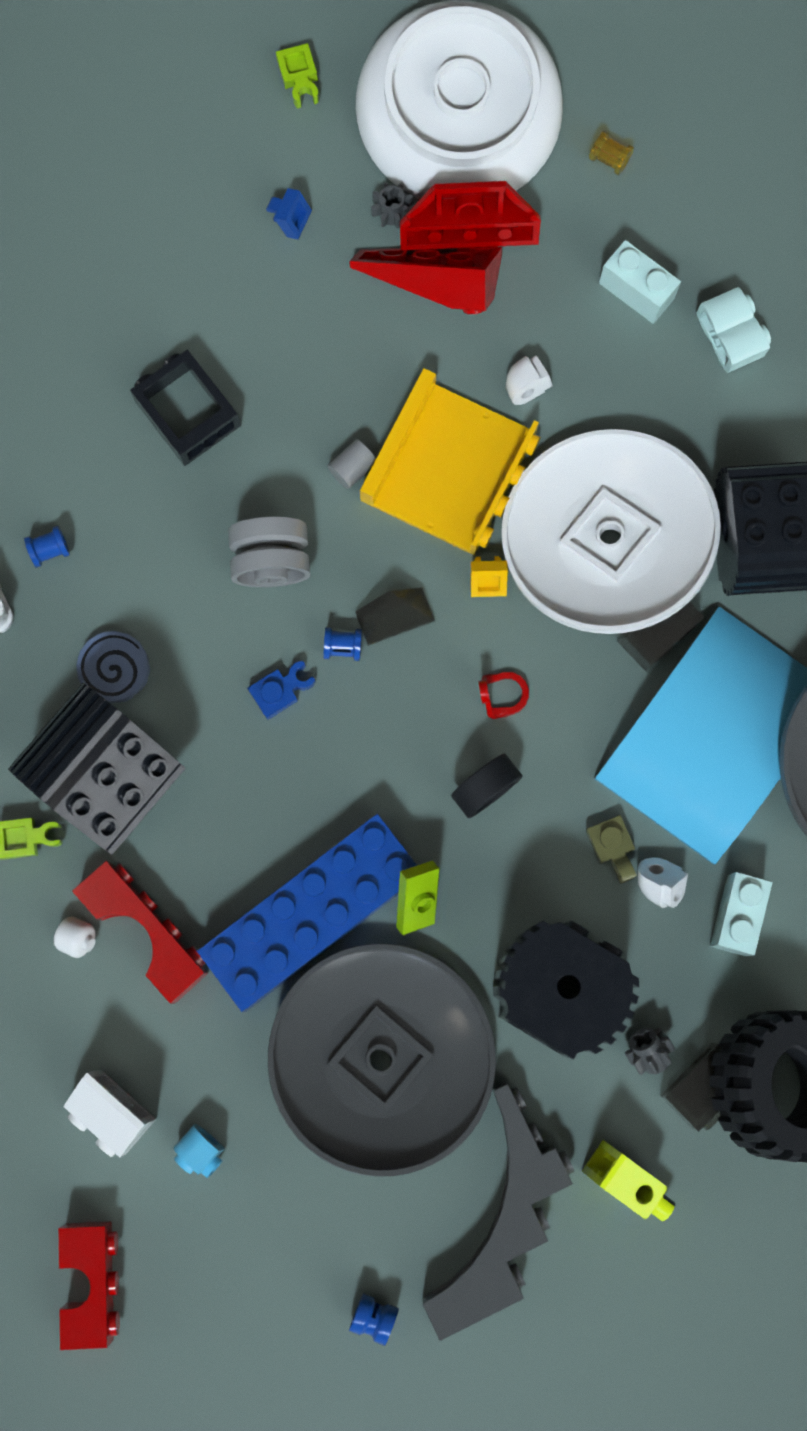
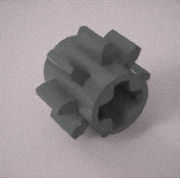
(391, 204)
(649, 1051)

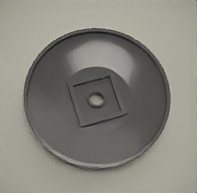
(436, 1047)

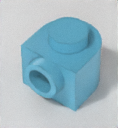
(198, 1152)

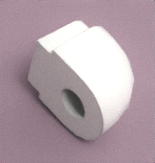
(527, 380)
(662, 881)

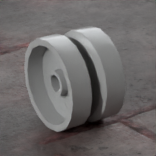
(269, 552)

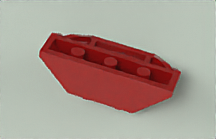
(469, 218)

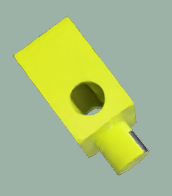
(628, 1182)

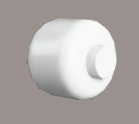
(74, 937)

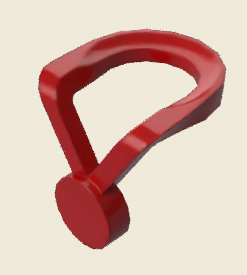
(500, 712)

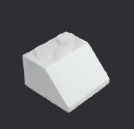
(107, 1113)

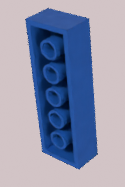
(307, 914)

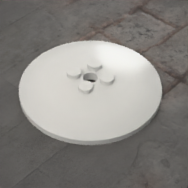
(622, 485)

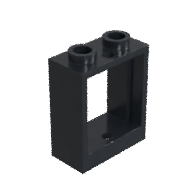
(205, 434)

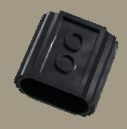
(762, 528)
(96, 768)
(531, 994)

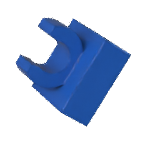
(290, 212)

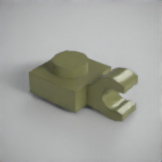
(612, 843)

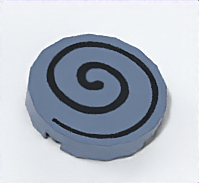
(113, 666)

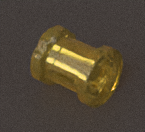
(611, 153)

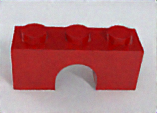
(90, 1250)

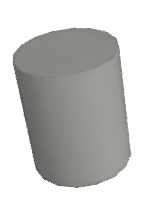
(352, 464)

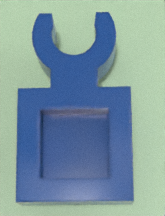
(276, 693)

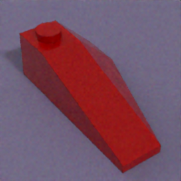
(451, 279)

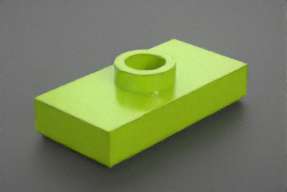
(417, 897)

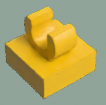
(488, 577)

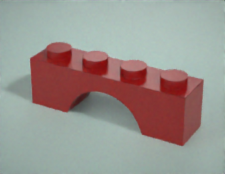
(173, 966)

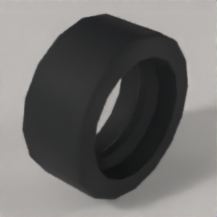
(486, 785)

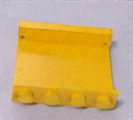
(448, 465)

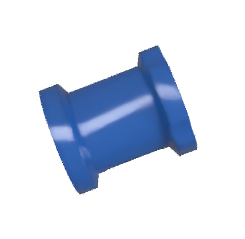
(47, 546)
(342, 643)

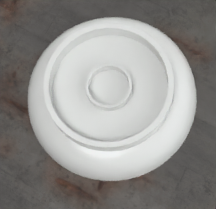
(459, 98)

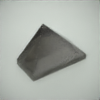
(394, 614)

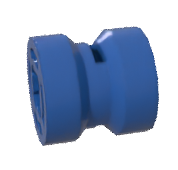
(374, 1319)

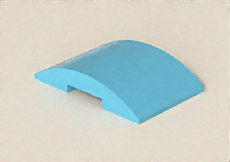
(710, 737)

